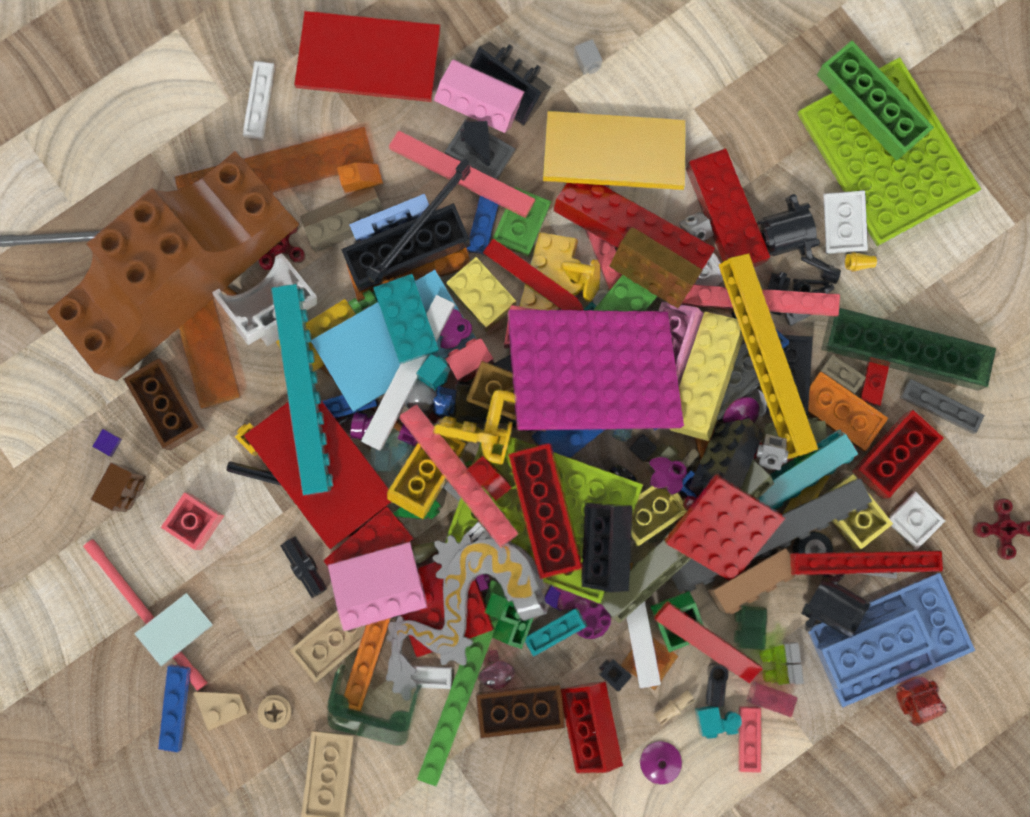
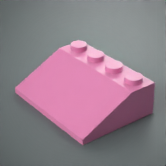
(377, 586)

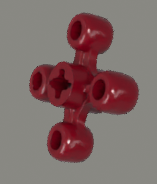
(285, 249)
(1004, 536)

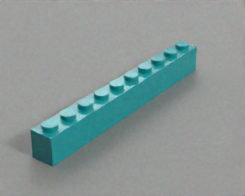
(301, 389)

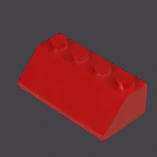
(591, 728)

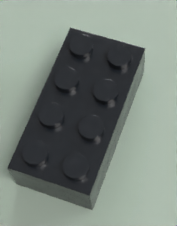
(728, 454)

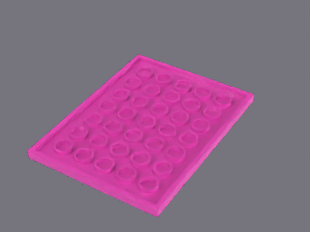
(593, 370)

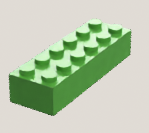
(874, 100)

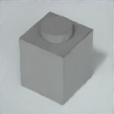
(588, 57)

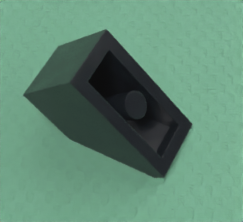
(477, 140)

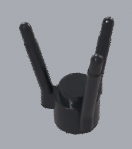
(829, 273)

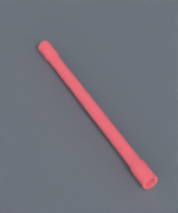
(98, 555)

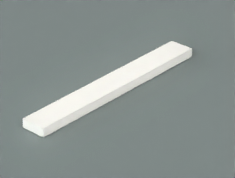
(404, 381)

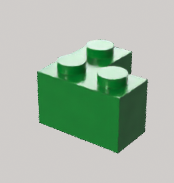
(510, 626)

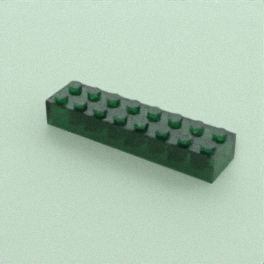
(909, 349)

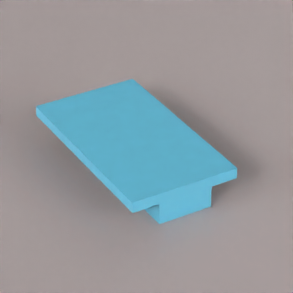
(362, 352)

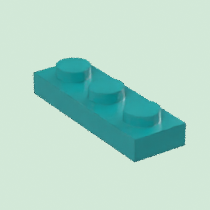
(555, 632)

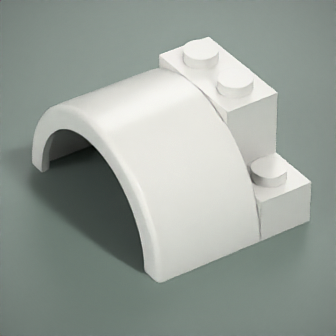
(254, 309)

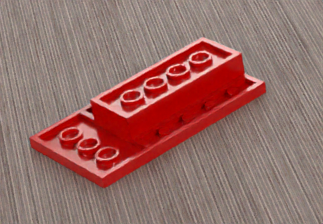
(367, 56)
(357, 487)

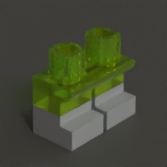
(782, 673)

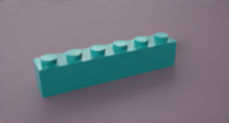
(808, 469)

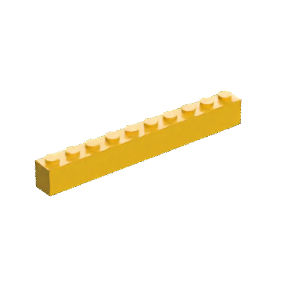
(767, 355)

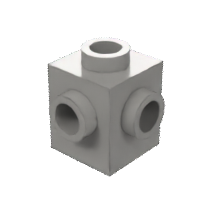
(697, 225)
(772, 452)

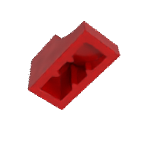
(489, 478)

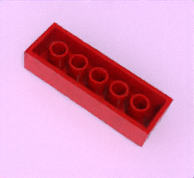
(726, 207)
(545, 511)

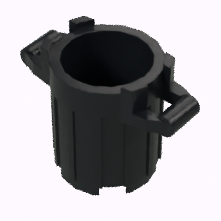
(790, 230)
(835, 606)

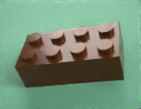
(164, 404)
(520, 710)

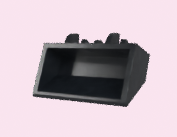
(501, 66)

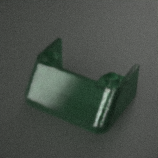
(390, 731)

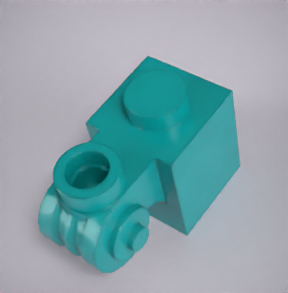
(434, 371)
(711, 724)

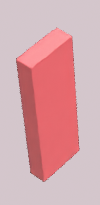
(750, 739)

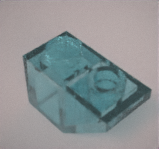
(389, 457)

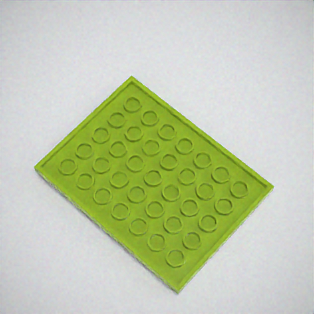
(899, 191)
(580, 485)

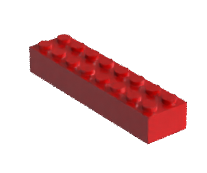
(613, 215)

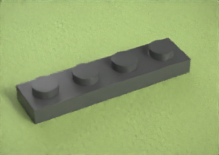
(942, 406)

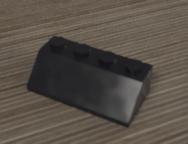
(607, 547)

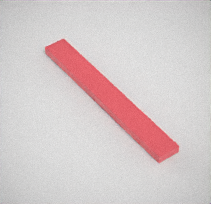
(476, 180)

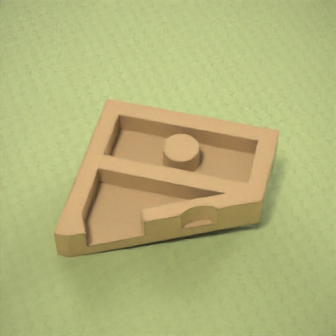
(220, 707)

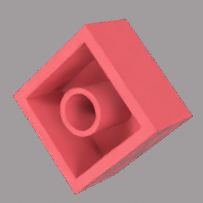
(467, 360)
(192, 521)

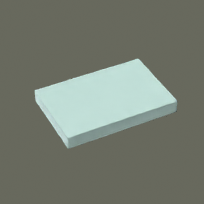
(173, 629)

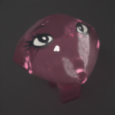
(496, 672)

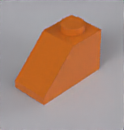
(359, 176)

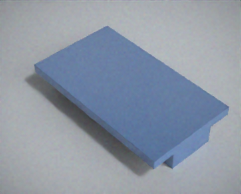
(895, 641)

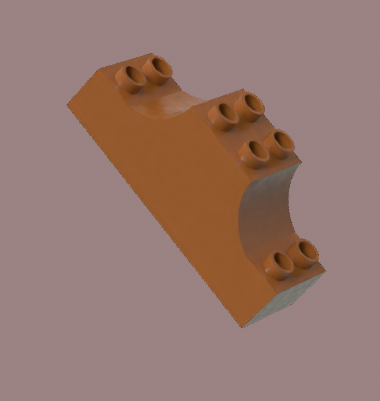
(165, 263)

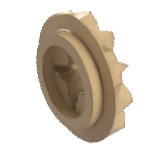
(268, 719)

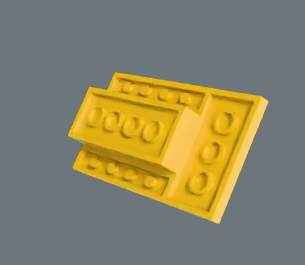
(615, 150)

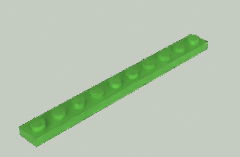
(457, 700)

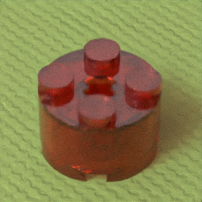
(920, 700)

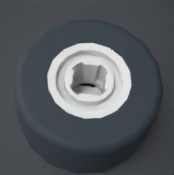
(808, 544)

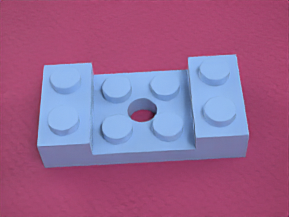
(389, 218)

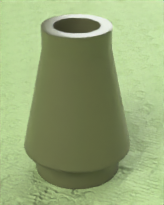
(424, 551)

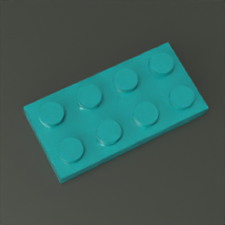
(406, 319)

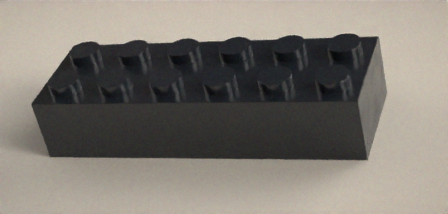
(435, 239)

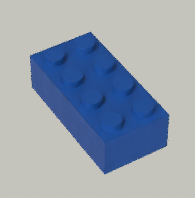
(566, 441)

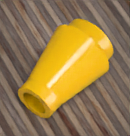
(858, 261)

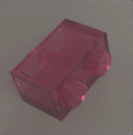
(772, 699)

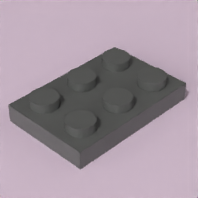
(499, 154)

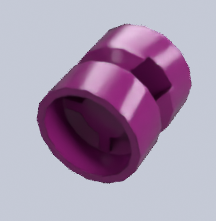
(359, 425)

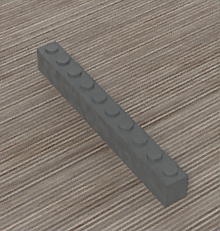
(797, 523)

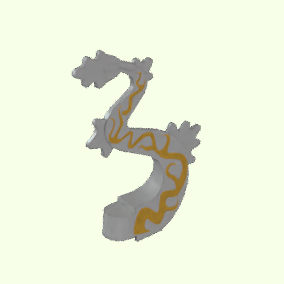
(460, 567)

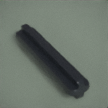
(252, 472)

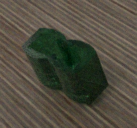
(751, 627)

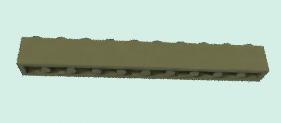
(665, 561)

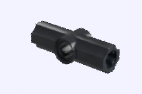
(303, 567)

